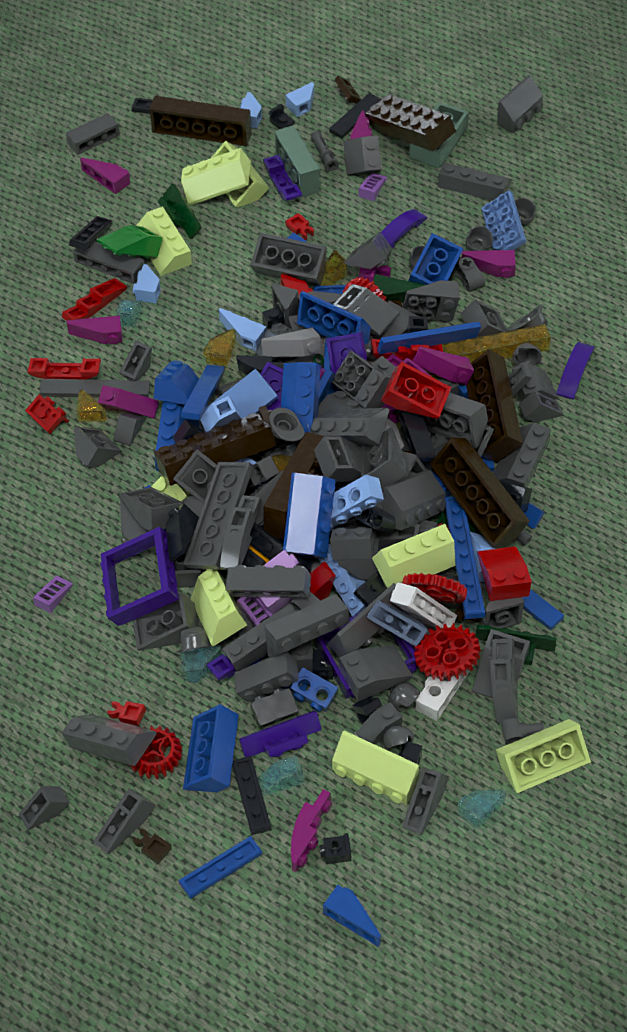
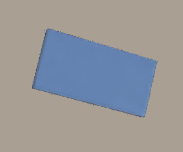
(504, 222)
(250, 394)

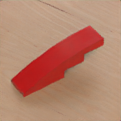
(96, 300)

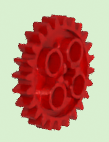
(437, 587)
(447, 652)

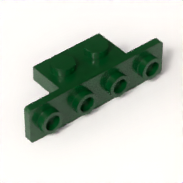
(179, 211)
(542, 642)

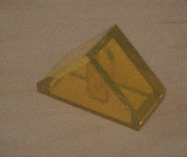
(335, 269)
(88, 409)

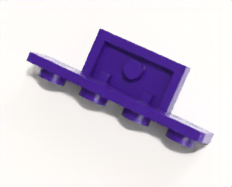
(281, 737)

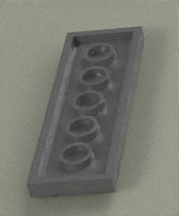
(223, 494)

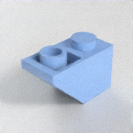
(301, 99)
(251, 103)
(147, 286)
(220, 414)

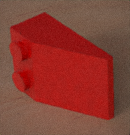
(415, 392)
(504, 573)

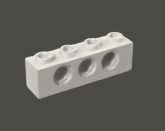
(422, 606)
(435, 705)

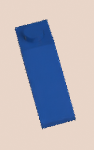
(348, 911)

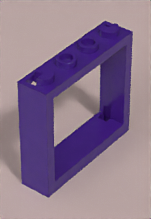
(148, 603)
(321, 643)

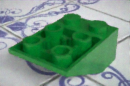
(132, 241)

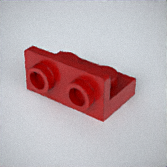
(45, 413)

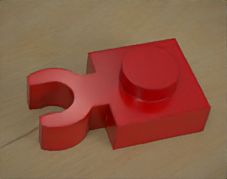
(299, 224)
(409, 352)
(129, 713)

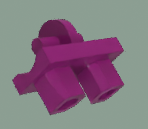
(370, 273)

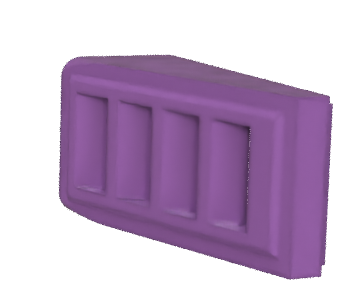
(371, 189)
(241, 602)
(49, 606)

